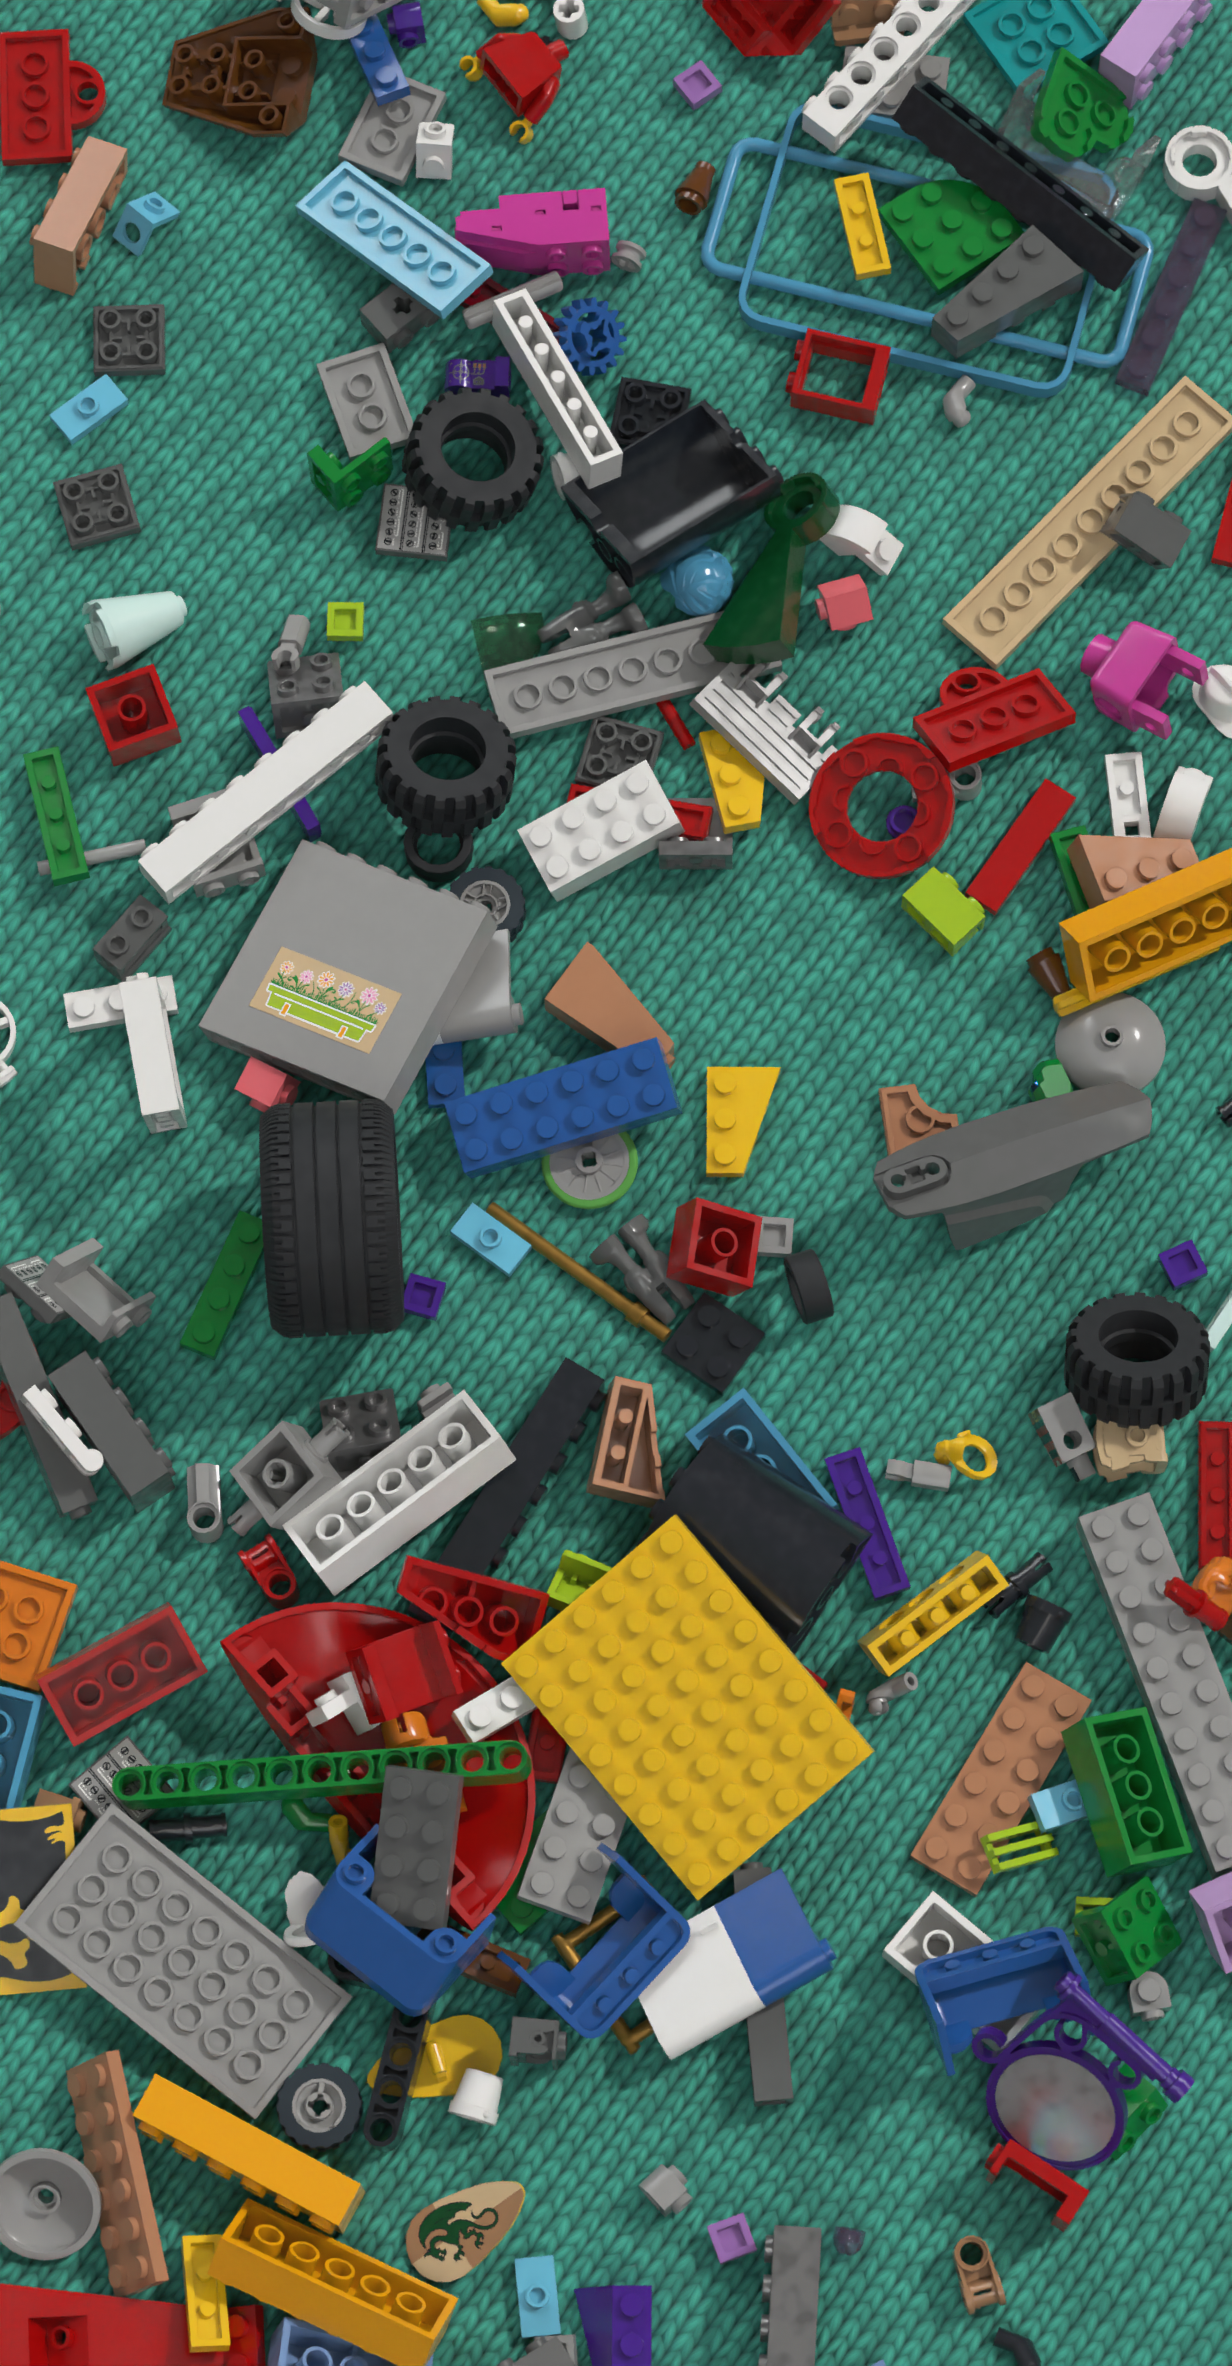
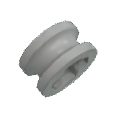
(628, 256)

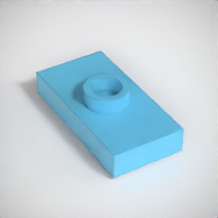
(89, 409)
(491, 1239)
(1057, 1806)
(537, 2296)

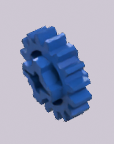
(591, 335)

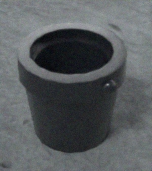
(1041, 1623)

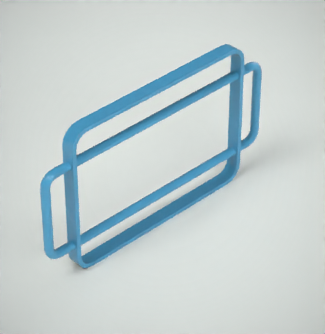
(898, 356)

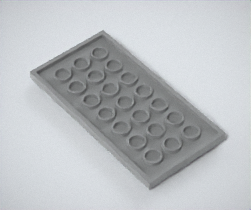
(183, 1961)

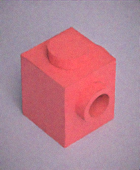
(844, 603)
(266, 1085)

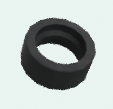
(434, 872)
(808, 1286)

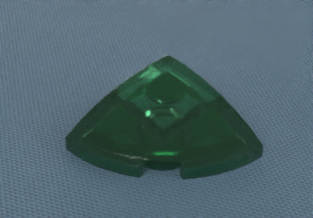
(507, 639)

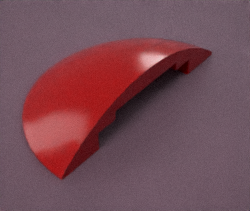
(287, 1666)

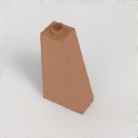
(602, 1006)

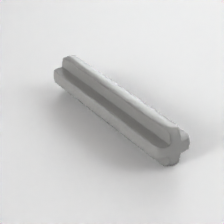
(537, 289)

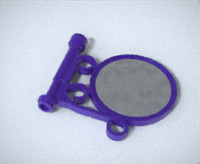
(1060, 2096)

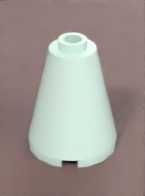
(131, 624)

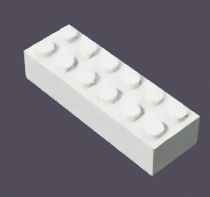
(399, 1492)

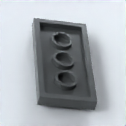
(417, 1845)

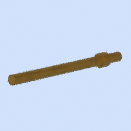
(635, 1313)

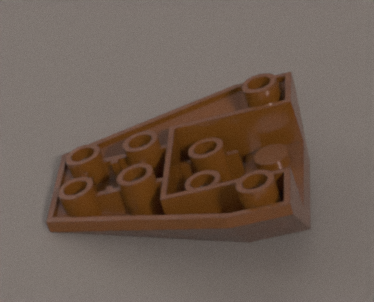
(246, 74)

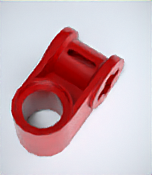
(267, 1567)

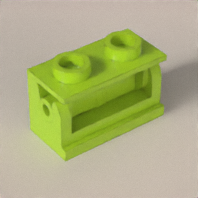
(943, 910)

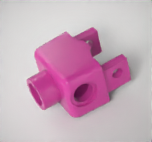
(1134, 675)

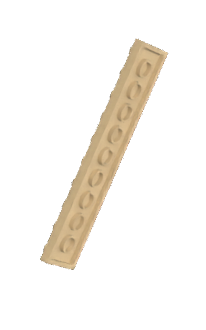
(1069, 540)

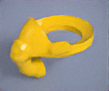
(953, 1450)

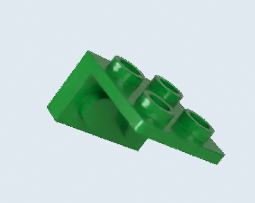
(347, 485)
(1127, 1933)

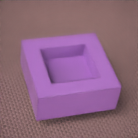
(697, 85)
(731, 2238)

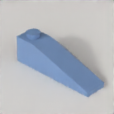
(304, 2344)

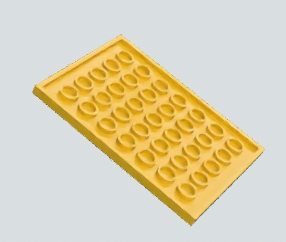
(687, 1707)

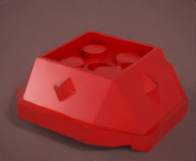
(771, 25)

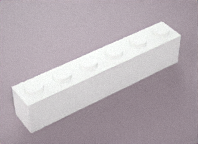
(557, 388)

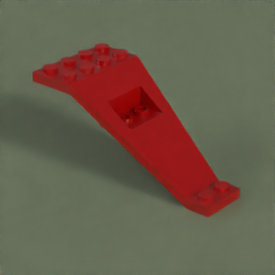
(114, 2331)

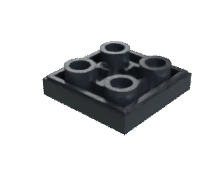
(644, 407)

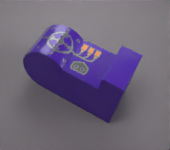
(479, 374)

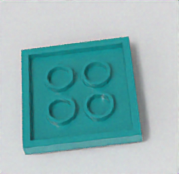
(1027, 32)

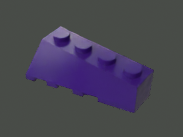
(617, 2324)

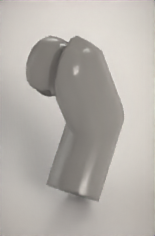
(954, 401)
(892, 1689)

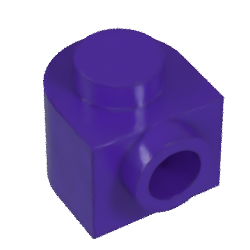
(407, 24)

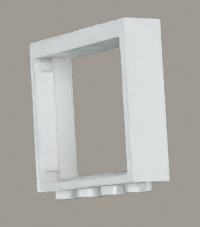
(152, 1053)

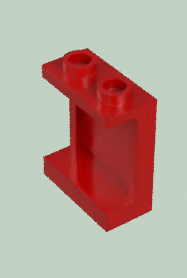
(1041, 2175)

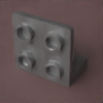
(304, 692)
(711, 853)
(371, 1424)

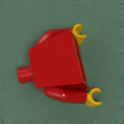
(522, 73)

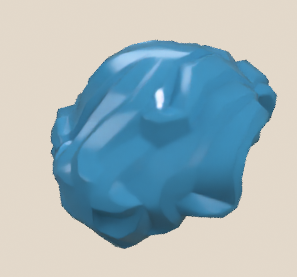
(699, 582)

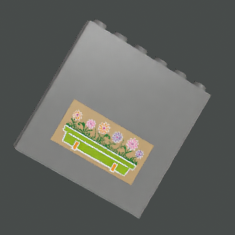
(349, 975)

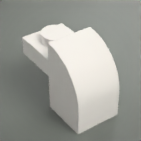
(865, 536)
(1183, 804)
(341, 1697)

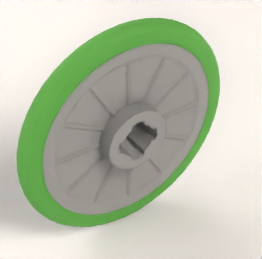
(592, 1185)

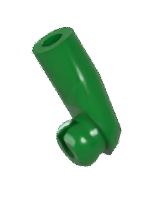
(302, 1818)

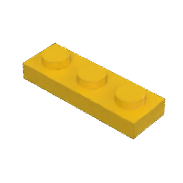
(862, 226)
(204, 2296)

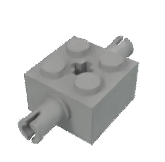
(285, 1474)

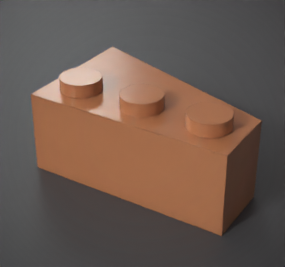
(1121, 864)
(626, 1447)

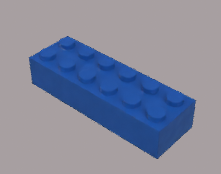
(563, 1108)

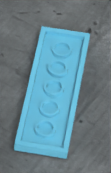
(394, 239)

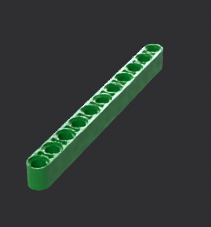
(304, 1768)

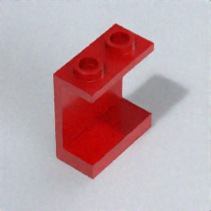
(404, 1671)

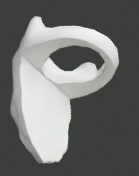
(300, 1896)

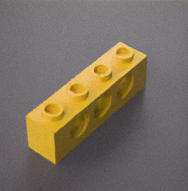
(932, 1613)

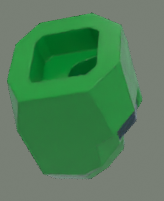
(1049, 1080)

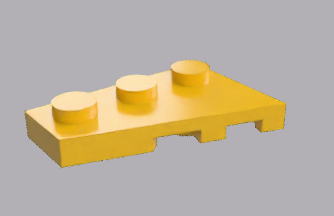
(734, 783)
(734, 1115)

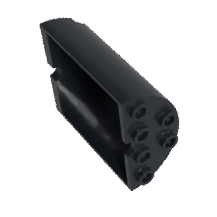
(673, 493)
(764, 1533)

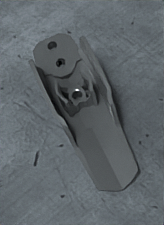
(1011, 1162)

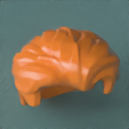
(1216, 1581)

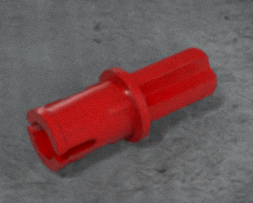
(1195, 1603)

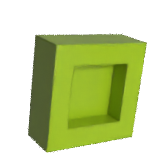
(345, 621)

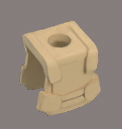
(1128, 1450)

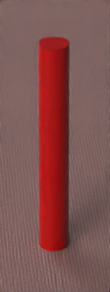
(676, 724)

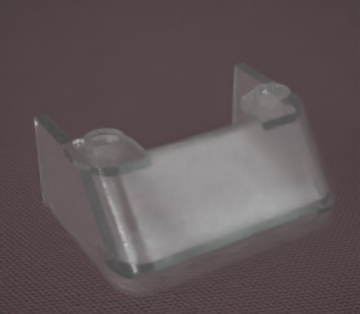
(1103, 190)

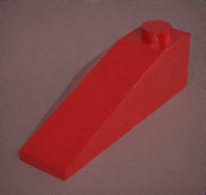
(479, 1608)

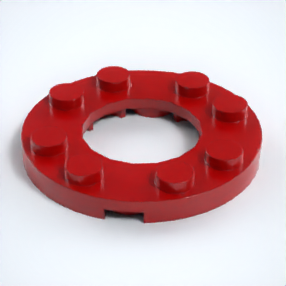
(846, 769)

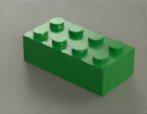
(1126, 1792)

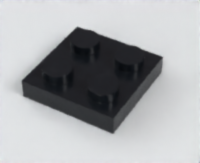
(713, 1344)

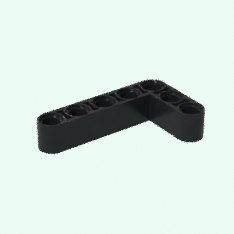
(390, 2073)

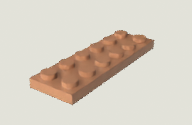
(999, 1776)
(117, 2165)

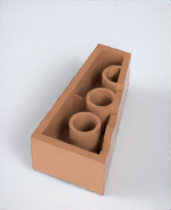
(77, 214)

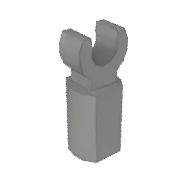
(291, 642)
(920, 1474)

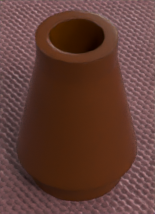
(694, 191)
(1049, 972)

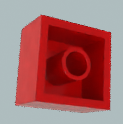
(133, 715)
(714, 1247)

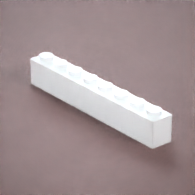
(265, 792)

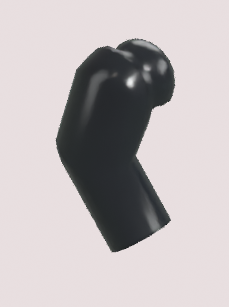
(1018, 2345)

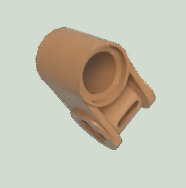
(977, 2277)

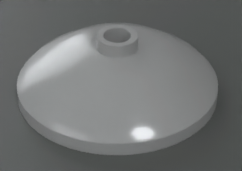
(1096, 1061)
(47, 2225)

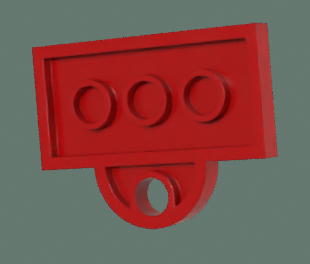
(42, 97)
(990, 715)

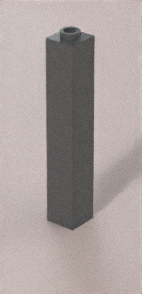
(21, 1370)
(766, 2027)

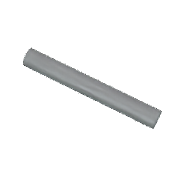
(103, 854)

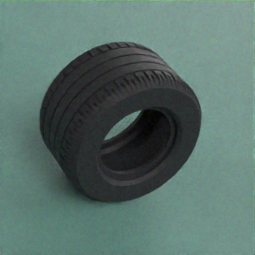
(331, 1218)

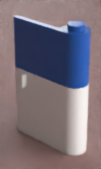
(735, 1964)

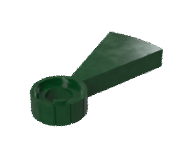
(765, 610)

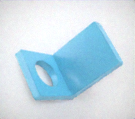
(146, 214)

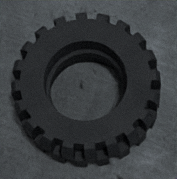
(482, 419)
(445, 729)
(1129, 1390)

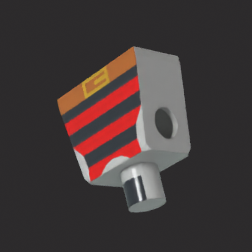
(1063, 1419)

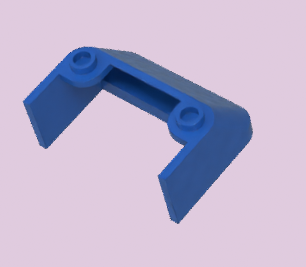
(379, 1948)
(619, 1963)
(993, 1985)

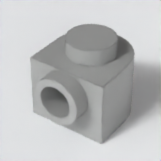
(1149, 1997)
(666, 2189)

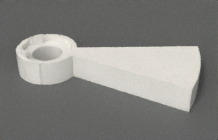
(1215, 185)

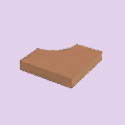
(909, 1118)

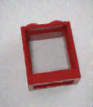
(847, 349)

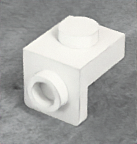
(434, 150)

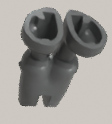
(580, 618)
(645, 1283)

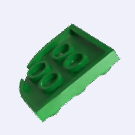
(949, 229)

